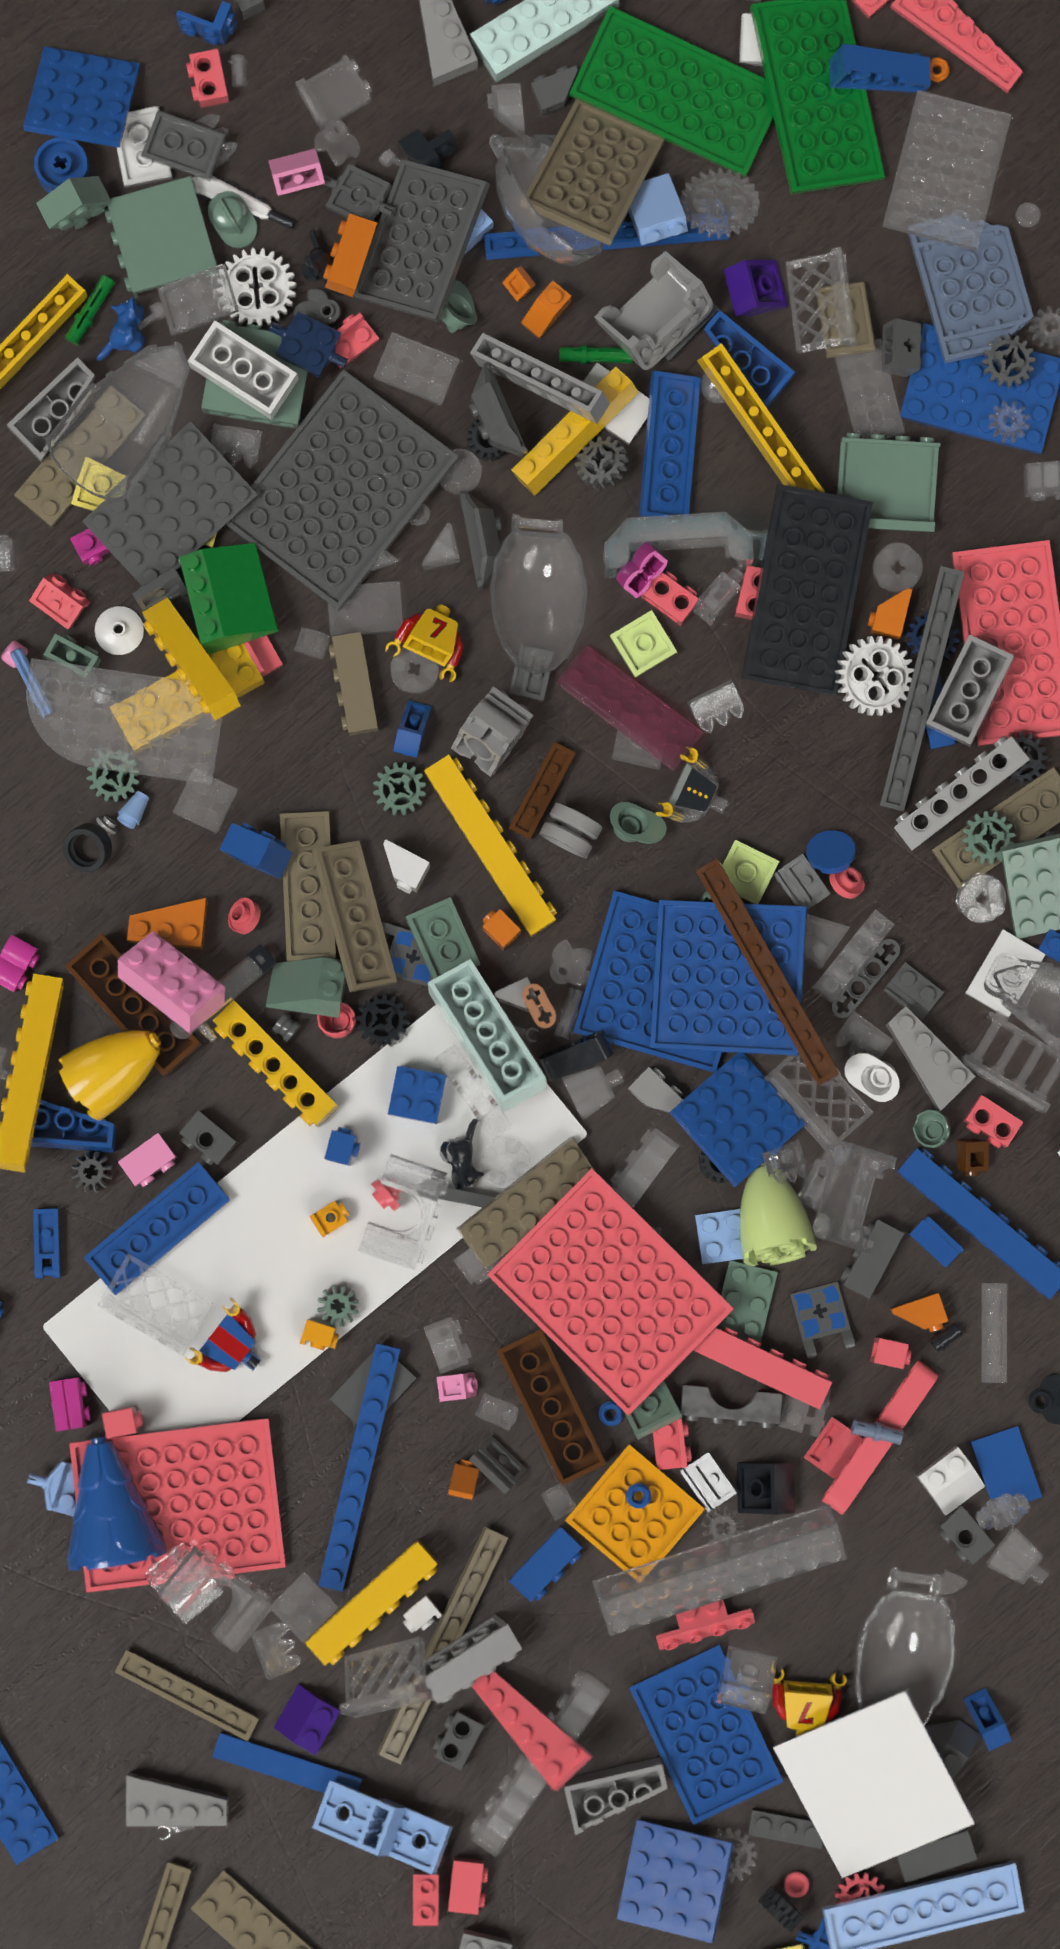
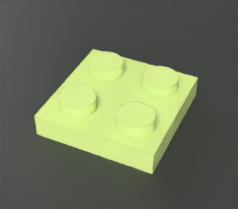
(643, 644)
(749, 871)

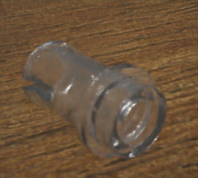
(238, 70)

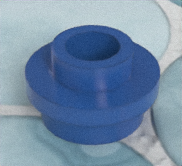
(610, 1421)
(638, 1503)

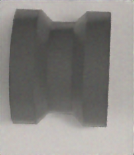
(286, 1027)

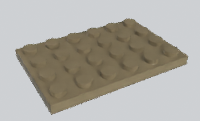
(593, 172)

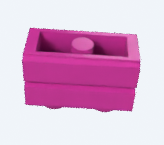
(69, 1403)

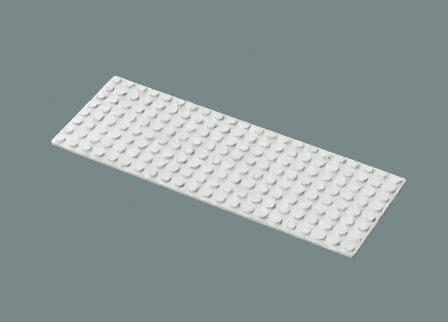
(273, 1256)

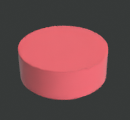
(796, 1884)

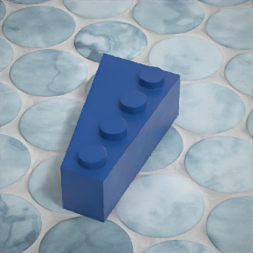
(879, 70)
(759, 366)
(71, 1130)

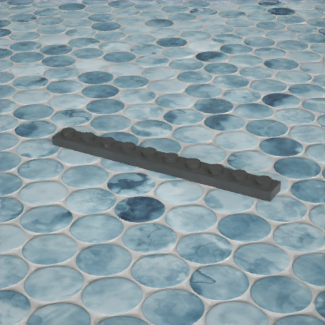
(922, 688)

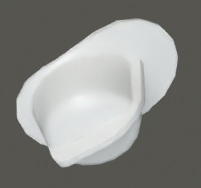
(872, 1076)

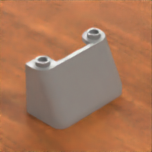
(658, 313)

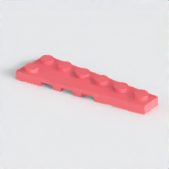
(959, 35)
(540, 1739)

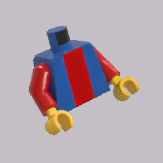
(229, 1343)

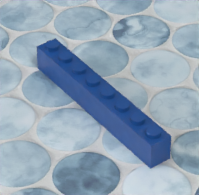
(980, 1222)

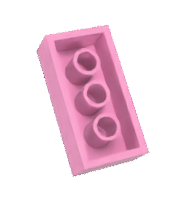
(171, 982)

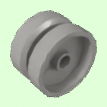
(573, 826)

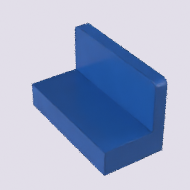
(936, 1241)

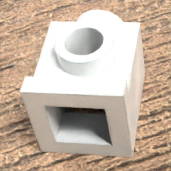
(421, 1614)

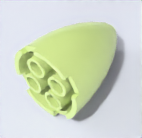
(772, 1222)

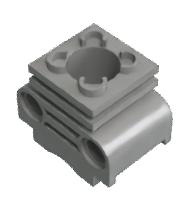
(492, 730)

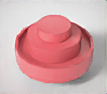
(847, 883)
(244, 915)
(386, 1195)

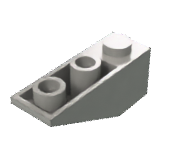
(654, 1092)

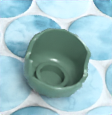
(931, 1128)

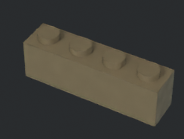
(354, 683)

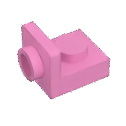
(457, 1386)

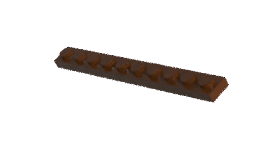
(768, 972)

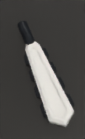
(257, 206)

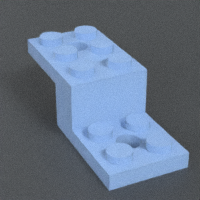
(382, 1827)

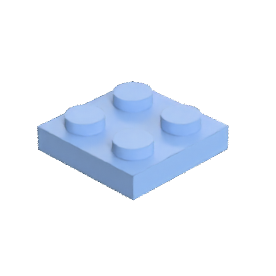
(719, 1236)

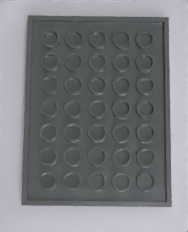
(342, 489)

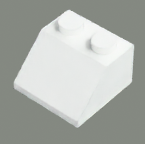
(406, 867)
(950, 1480)

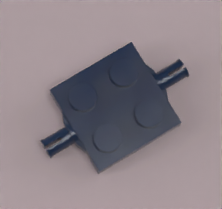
(308, 344)

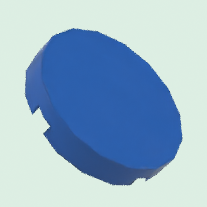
(831, 852)

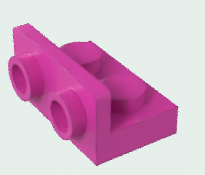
(89, 547)

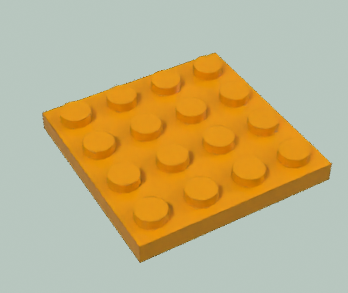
(629, 1533)

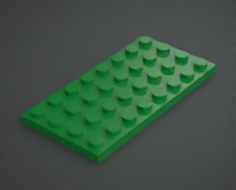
(675, 91)
(820, 129)

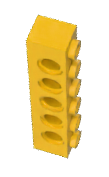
(235, 1015)

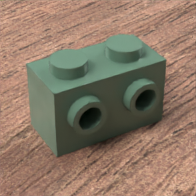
(66, 651)

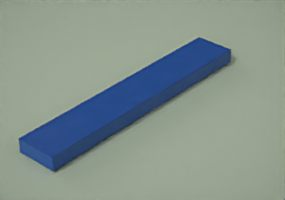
(280, 1764)

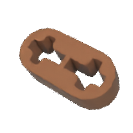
(544, 1003)

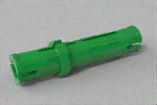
(104, 286)
(590, 354)

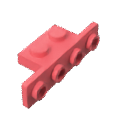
(702, 1623)

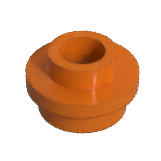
(943, 65)

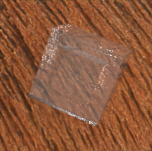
(384, 559)
(312, 643)
(558, 1501)

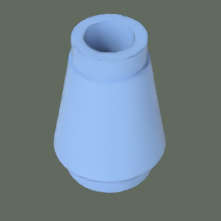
(133, 810)

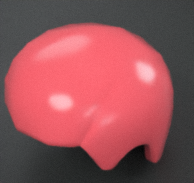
(338, 1027)

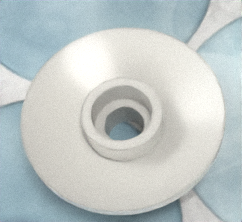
(125, 641)

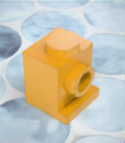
(323, 1225)
(319, 1335)

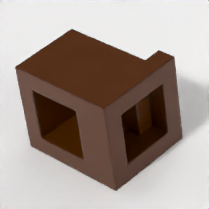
(980, 1156)

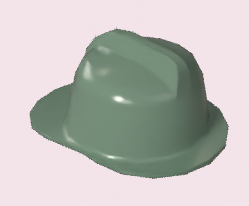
(232, 219)
(459, 308)
(636, 824)

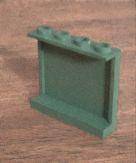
(160, 235)
(222, 403)
(892, 475)

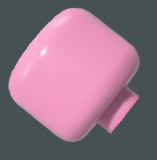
(6, 655)

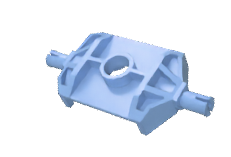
(57, 1488)

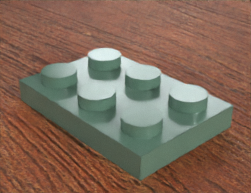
(441, 937)
(750, 1294)

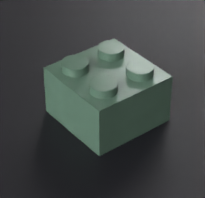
(74, 203)

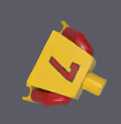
(432, 637)
(807, 1704)

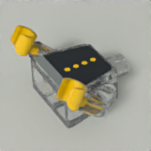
(693, 791)

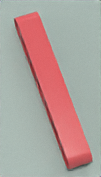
(869, 1452)

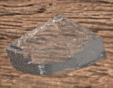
(951, 1583)

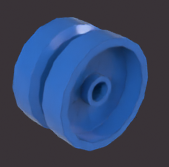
(54, 155)

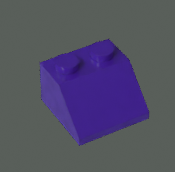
(755, 287)
(307, 1719)

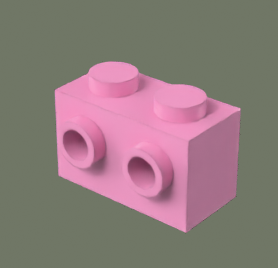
(296, 172)
(147, 1160)

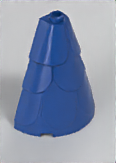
(110, 1514)

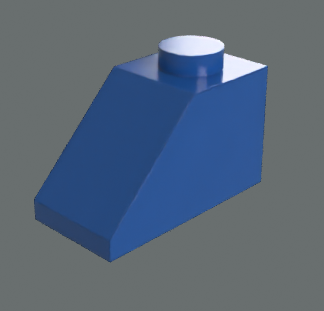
(412, 728)
(987, 1719)

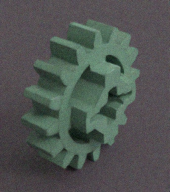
(103, 782)
(393, 798)
(989, 851)

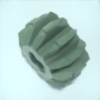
(342, 1298)

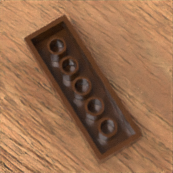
(98, 973)
(551, 1407)

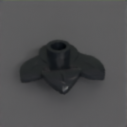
(1050, 1391)

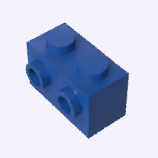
(342, 1146)

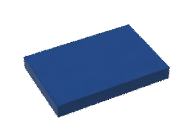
(1005, 1465)

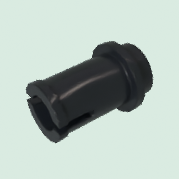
(945, 1337)

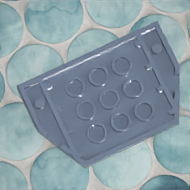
(972, 292)

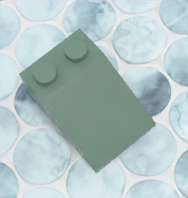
(308, 986)

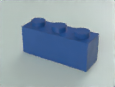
(546, 1564)

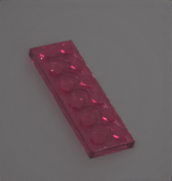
(629, 707)

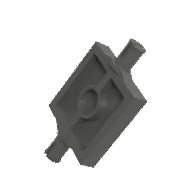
(358, 194)

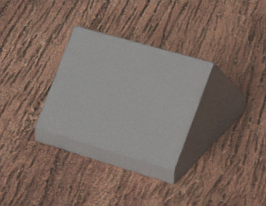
(512, 995)

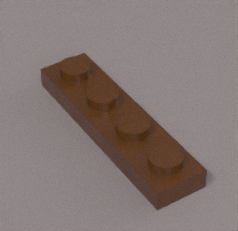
(542, 790)

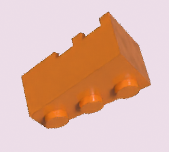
(349, 254)
(177, 924)

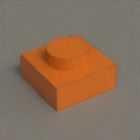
(519, 283)

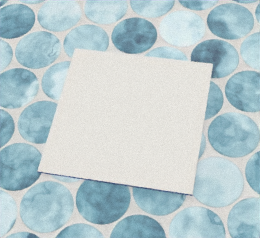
(874, 1784)

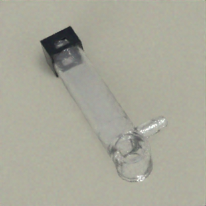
(235, 981)

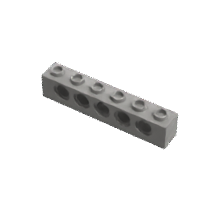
(540, 378)
(915, 836)

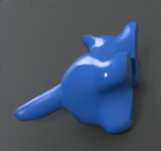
(125, 332)

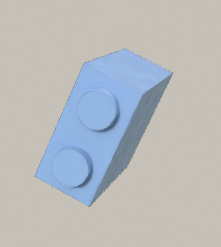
(657, 211)

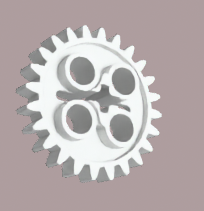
(278, 286)
(890, 661)

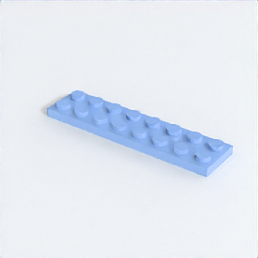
(925, 1908)

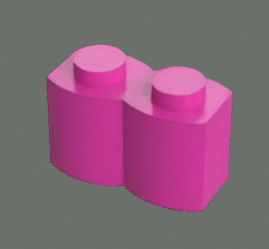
(645, 566)
(15, 961)

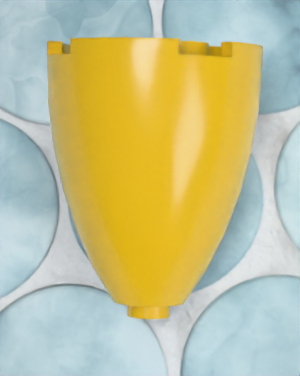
(109, 1069)

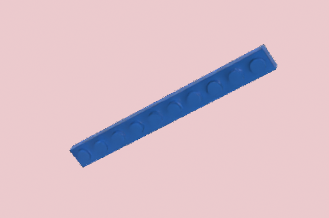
(511, 245)
(359, 1467)

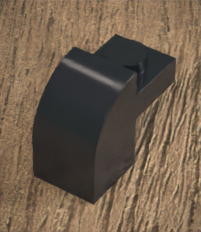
(419, 150)

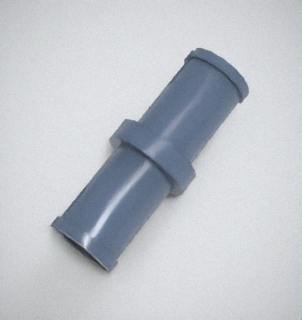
(877, 1431)

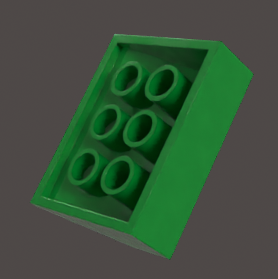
(228, 595)

